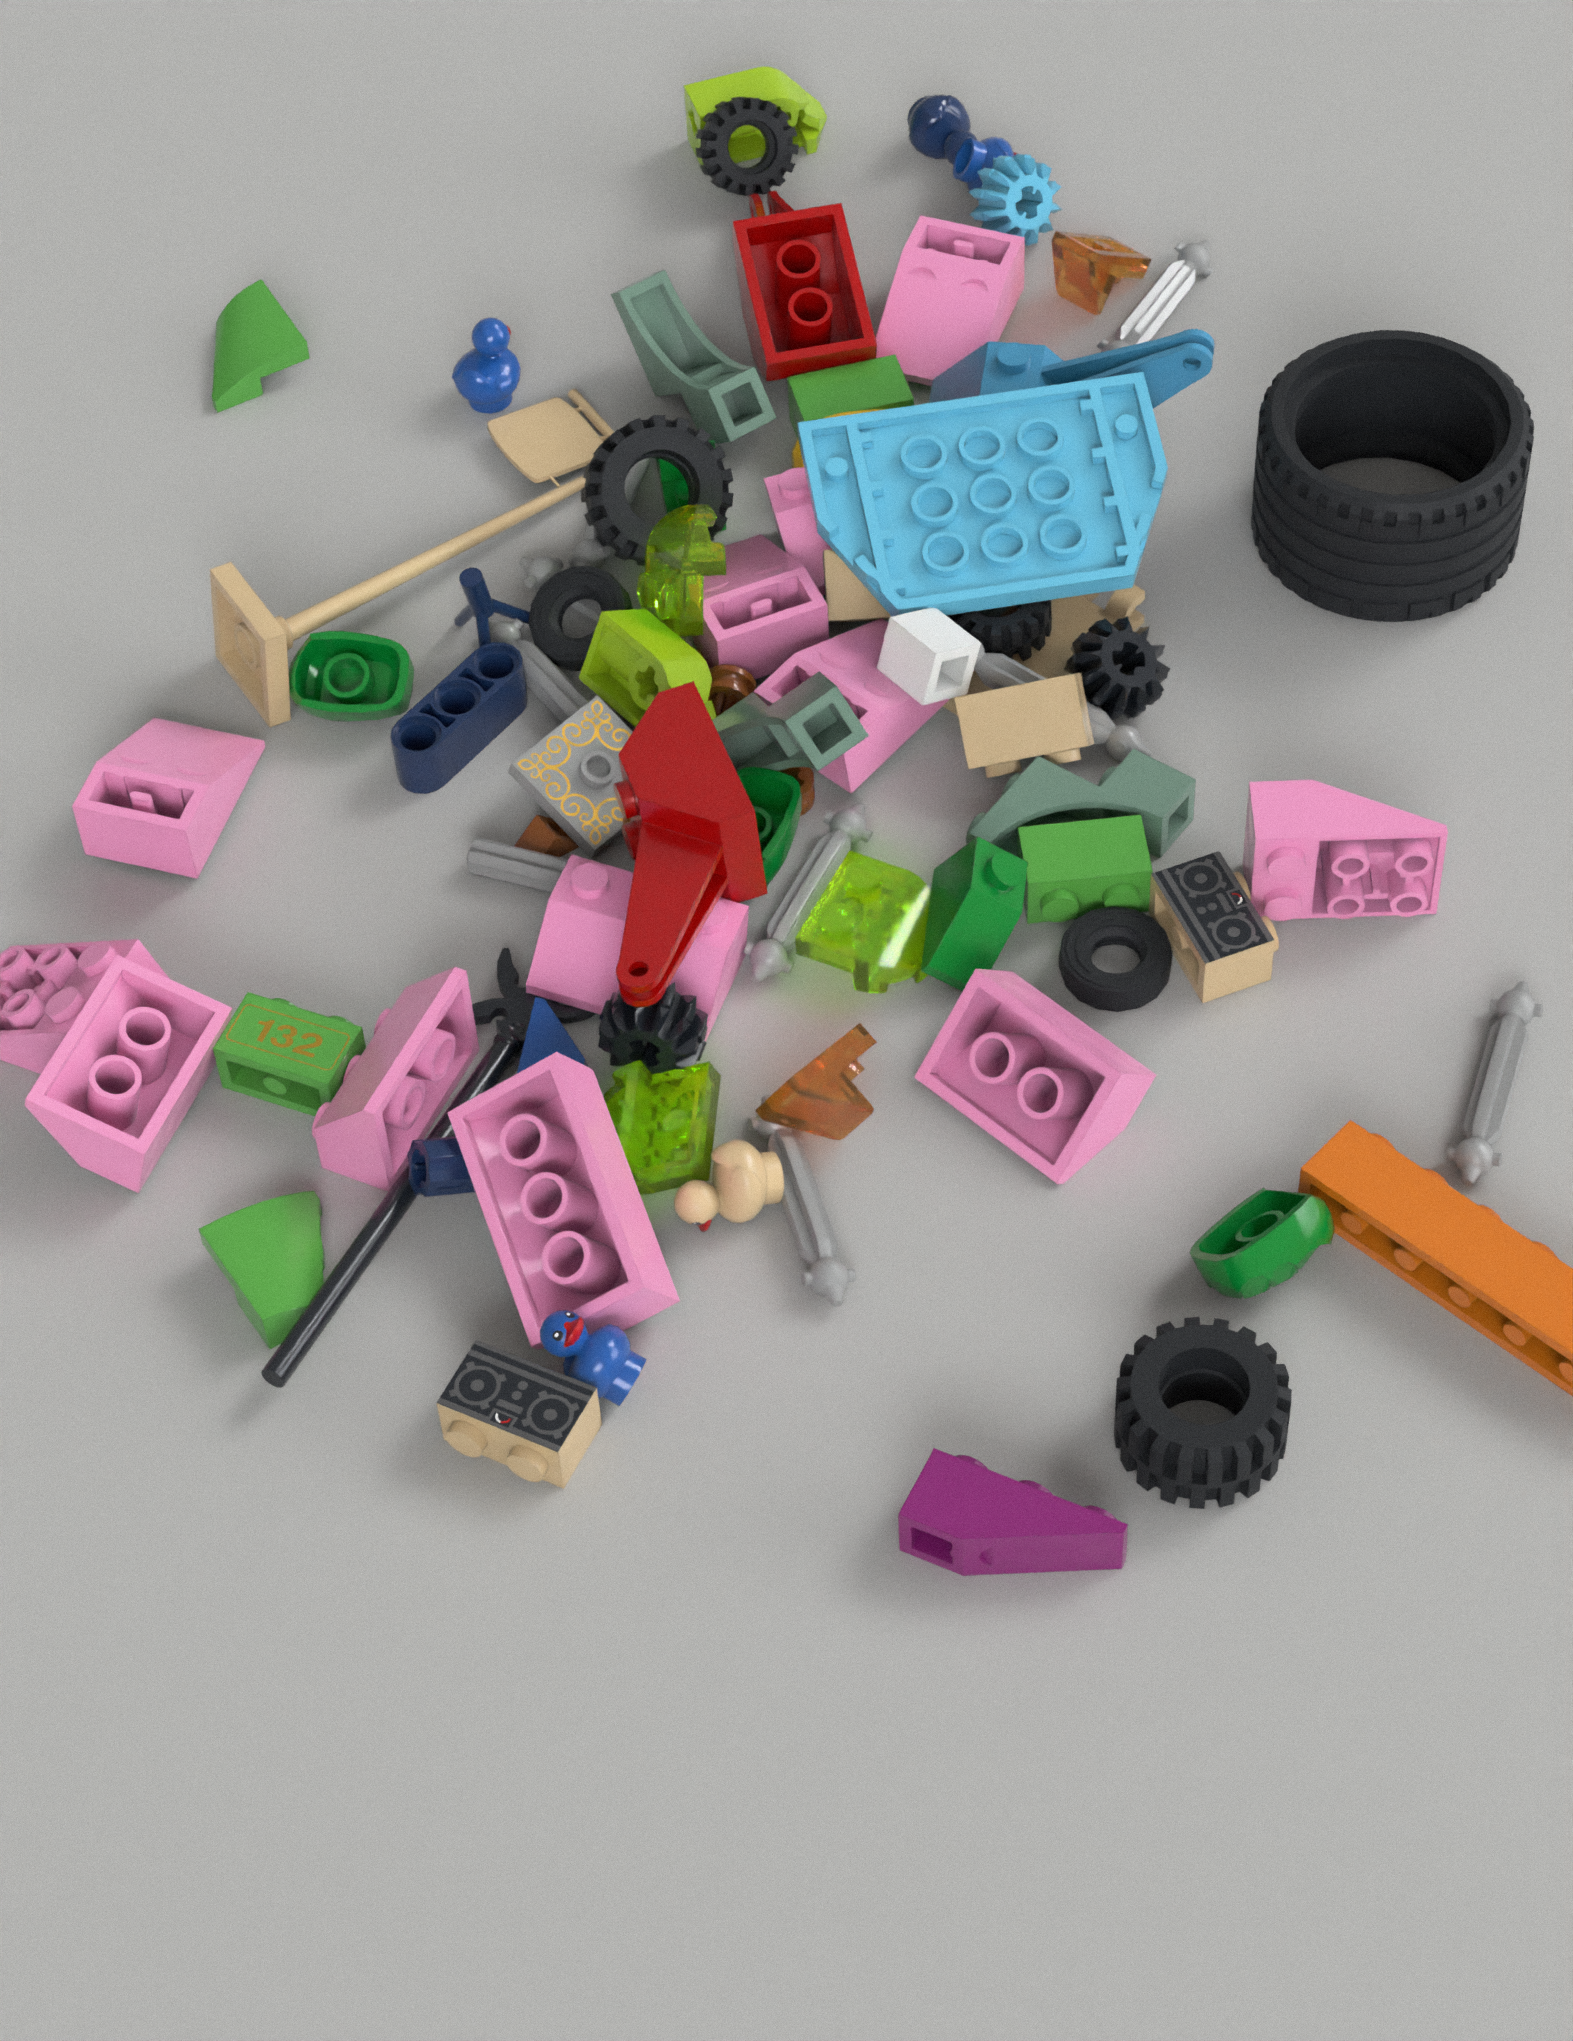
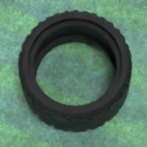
(1402, 401)

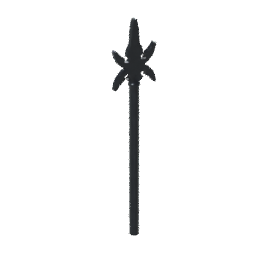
(506, 1046)

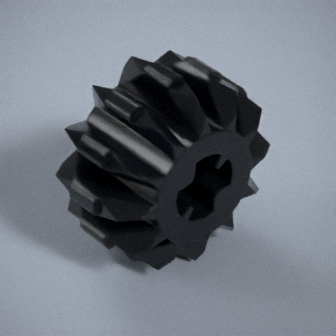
(1118, 667)
(659, 1035)

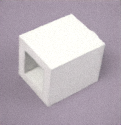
(928, 655)

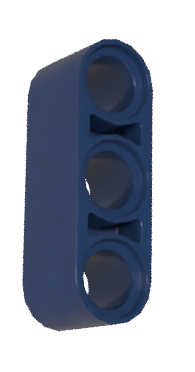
(459, 717)

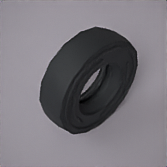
(557, 596)
(1114, 990)

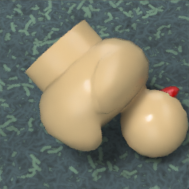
(741, 1186)

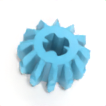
(1016, 197)

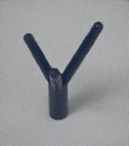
(483, 606)

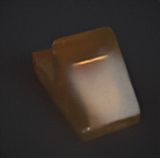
(1090, 266)
(822, 1093)

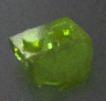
(675, 566)
(869, 923)
(665, 1122)

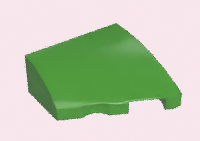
(250, 343)
(271, 1259)

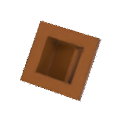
(546, 837)

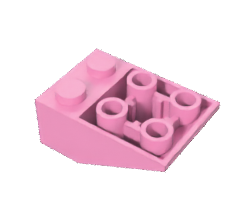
(949, 295)
(760, 609)
(879, 704)
(164, 795)
(1337, 854)
(47, 989)

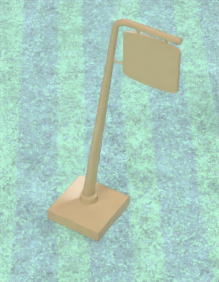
(254, 644)

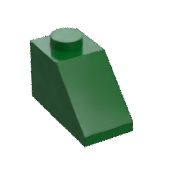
(972, 911)

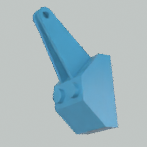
(1002, 367)

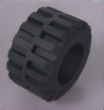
(641, 440)
(1212, 1367)

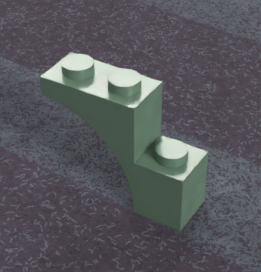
(679, 359)
(798, 730)
(1055, 795)

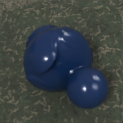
(938, 126)

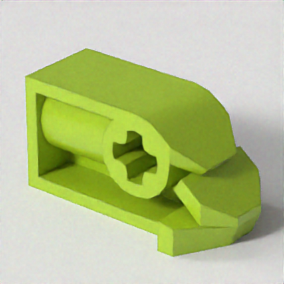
(763, 83)
(636, 659)

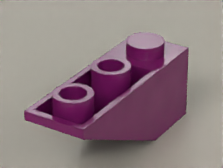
(998, 1525)

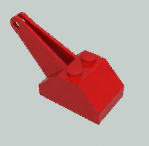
(800, 289)
(688, 838)

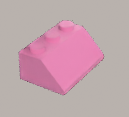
(585, 934)
(128, 1071)
(1033, 1074)
(399, 1081)

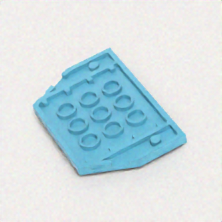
(991, 494)

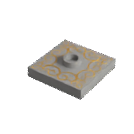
(575, 774)

